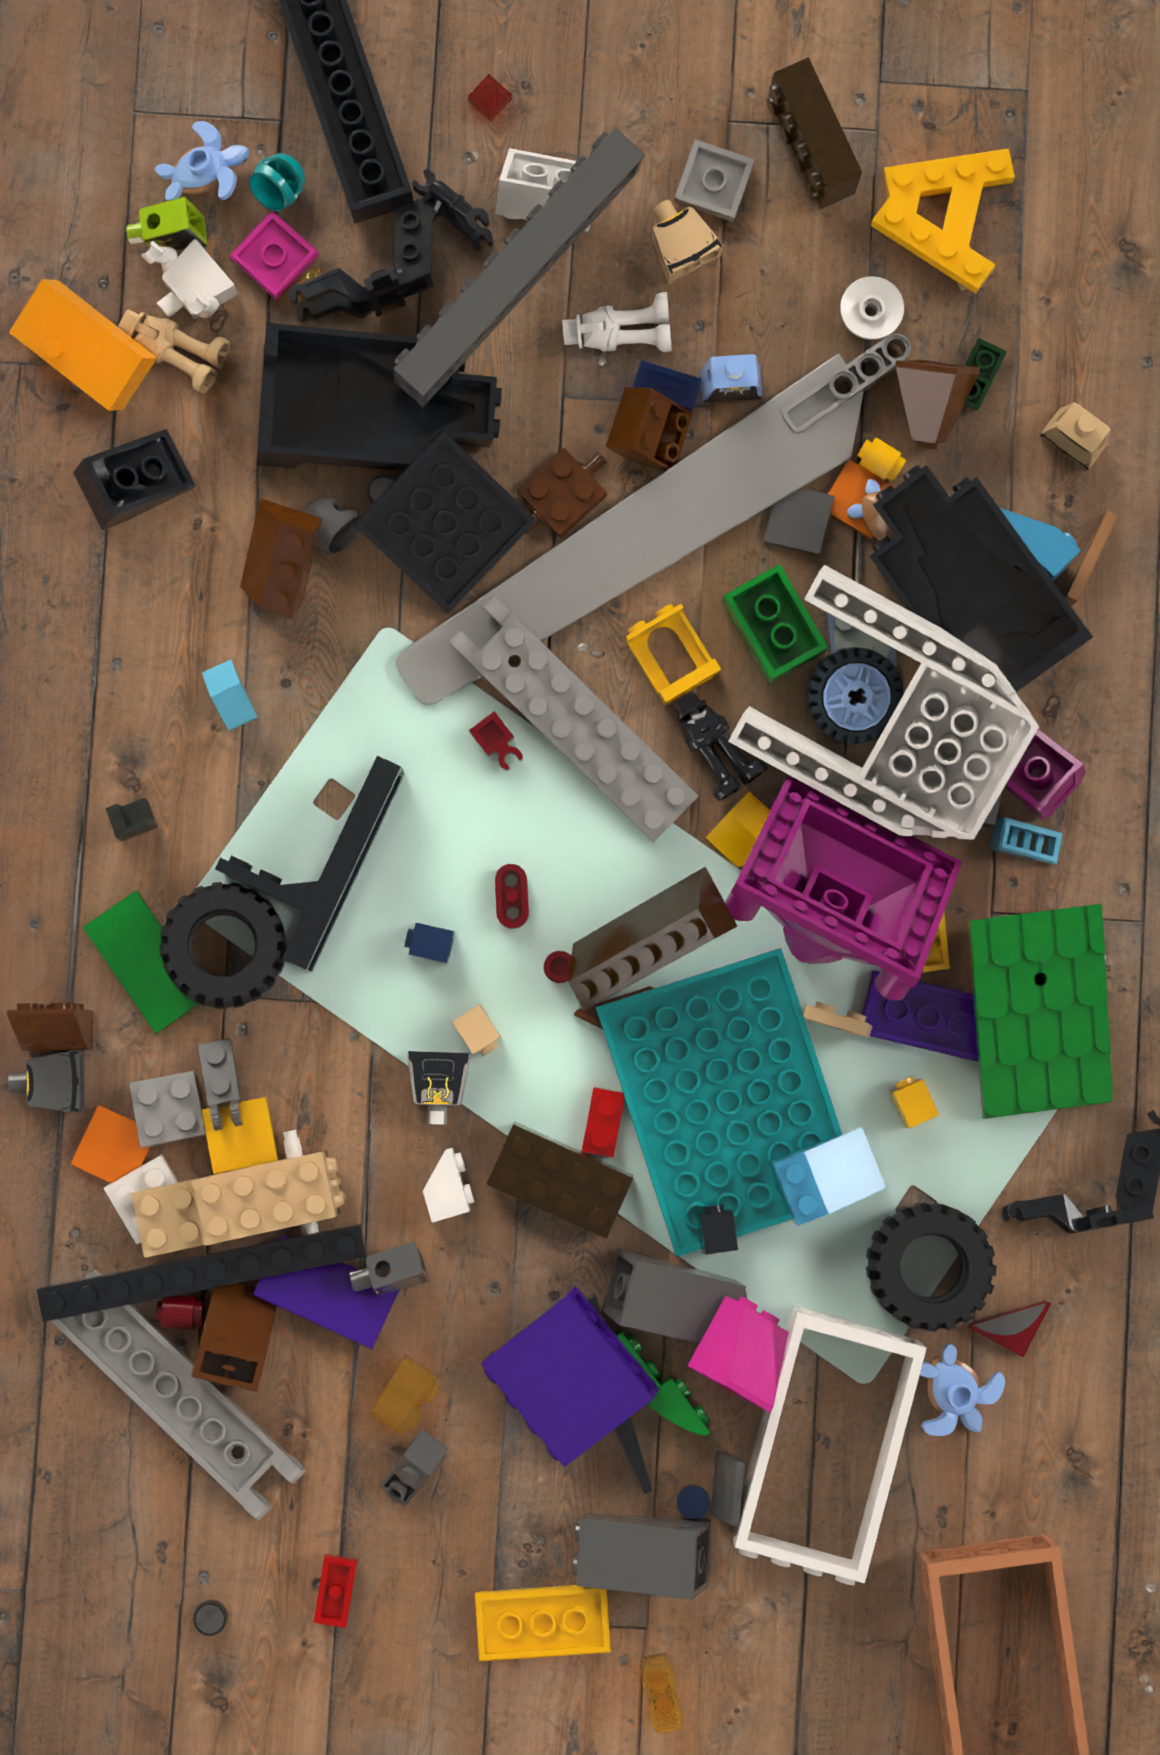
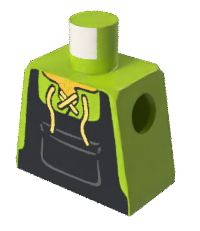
(169, 225)

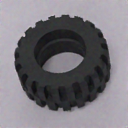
(203, 905)
(975, 1269)

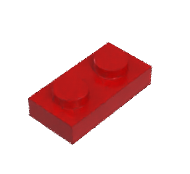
(603, 1122)
(335, 1590)

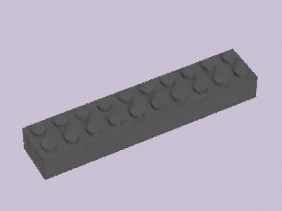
(518, 267)

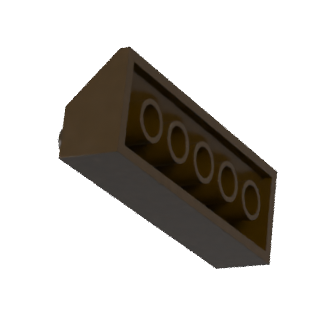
(648, 938)

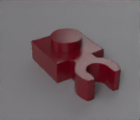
(494, 737)

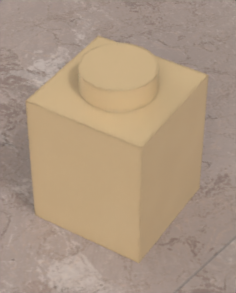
(477, 1031)

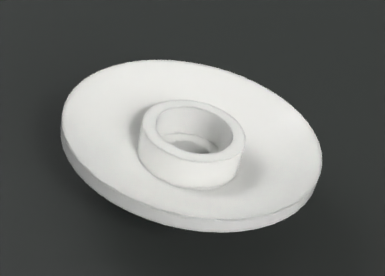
(873, 293)

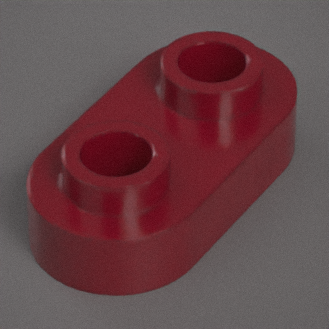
(511, 896)

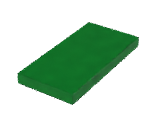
(130, 943)

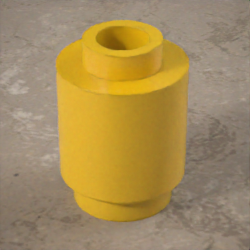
(881, 459)

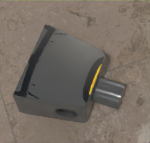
(53, 1081)
(406, 1270)

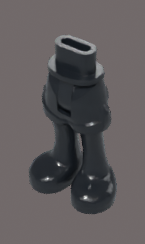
(703, 730)

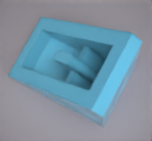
(229, 695)

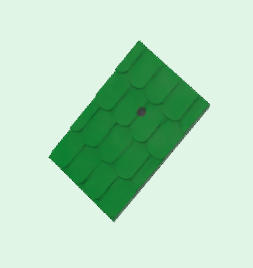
(1045, 1040)

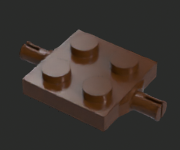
(563, 491)

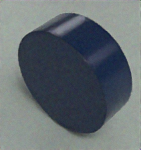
(693, 1501)

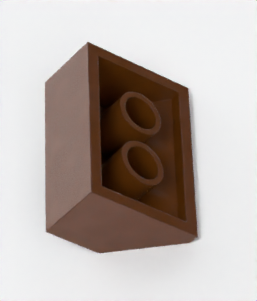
(280, 557)

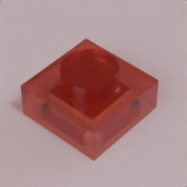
(490, 97)

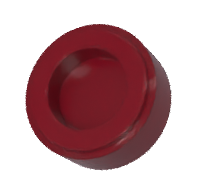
(557, 966)

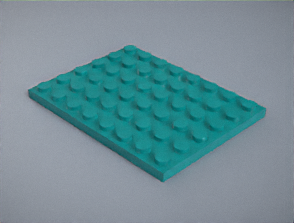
(719, 1090)

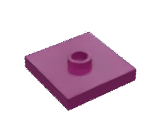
(274, 255)

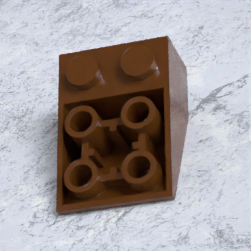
(52, 1026)
(234, 1338)

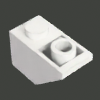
(445, 1189)

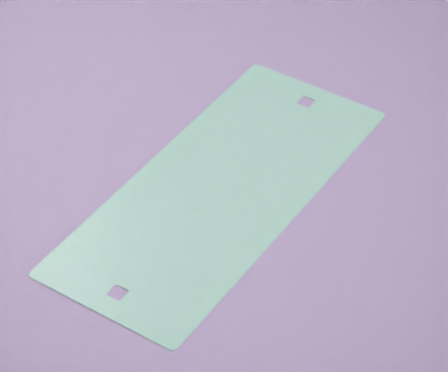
(584, 867)

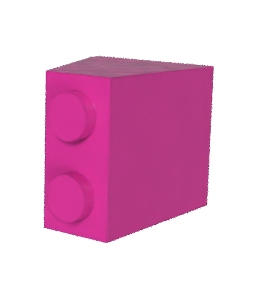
(743, 1352)

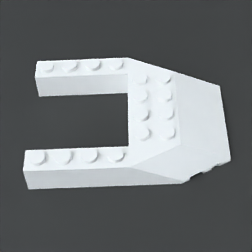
(943, 745)

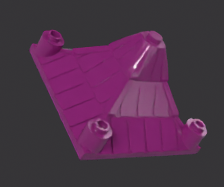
(845, 887)

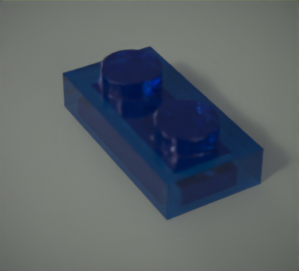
(671, 383)

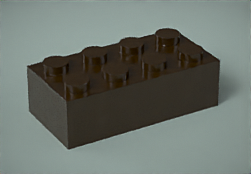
(813, 133)
(560, 1179)

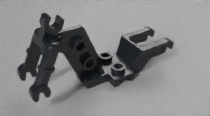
(412, 257)
(1133, 1195)

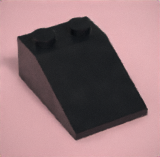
(133, 478)

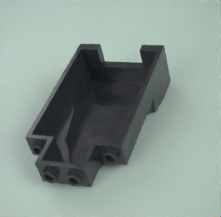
(337, 403)
(974, 575)

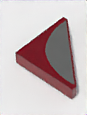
(1013, 1328)

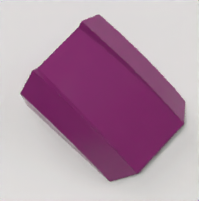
(1045, 776)

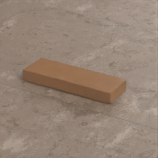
(1090, 557)

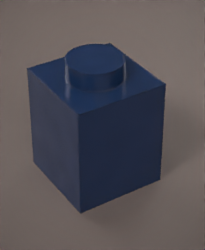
(430, 942)

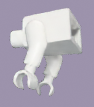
(192, 280)

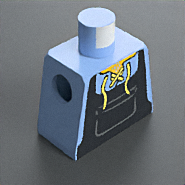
(731, 378)

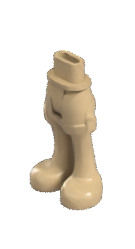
(163, 334)

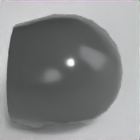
(332, 521)

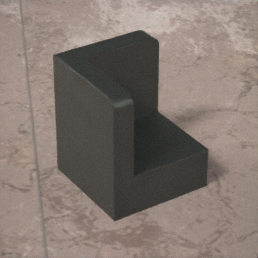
(131, 819)

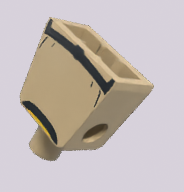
(683, 241)
(1077, 434)

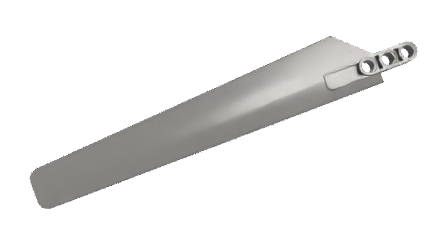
(684, 508)

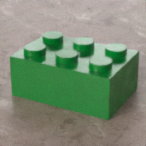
(774, 624)

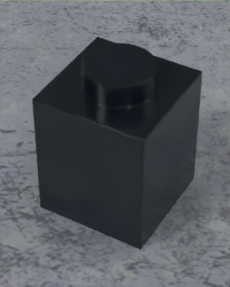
(717, 1230)

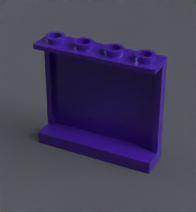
(570, 1377)

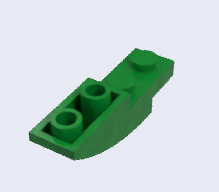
(672, 1396)

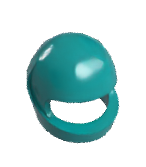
(277, 181)

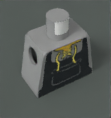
(438, 1081)

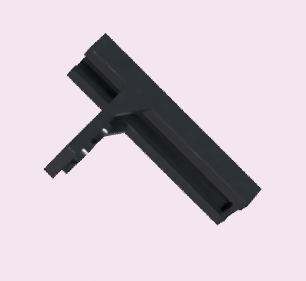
(325, 898)

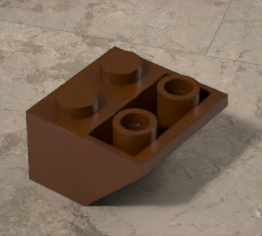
(649, 428)

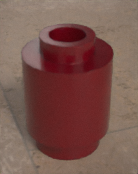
(180, 1312)

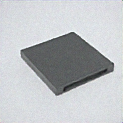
(800, 521)
(727, 1488)

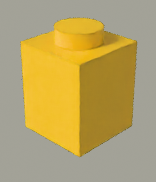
(913, 1102)

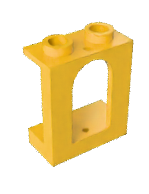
(674, 619)

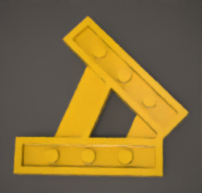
(946, 247)

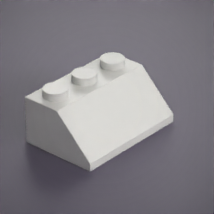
(527, 181)

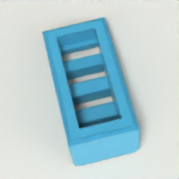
(1005, 840)

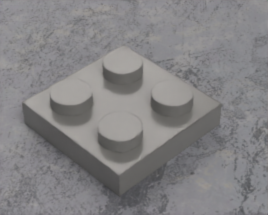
(714, 180)
(167, 1109)

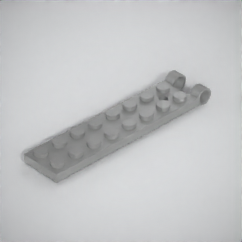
(578, 723)
(184, 1406)

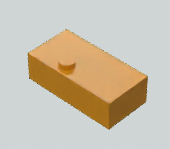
(82, 344)

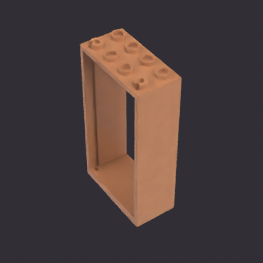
(991, 1556)

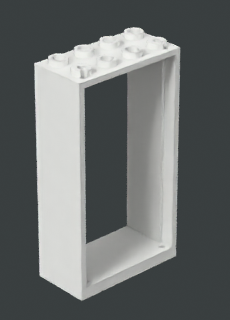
(815, 1561)

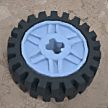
(848, 671)

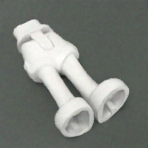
(602, 327)

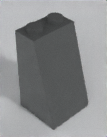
(665, 1296)
(643, 1554)

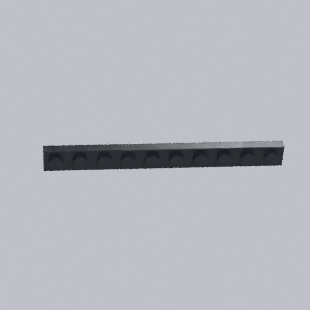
(202, 1272)

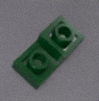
(989, 359)

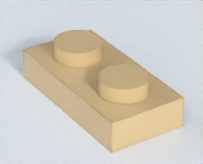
(825, 1015)

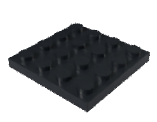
(445, 521)

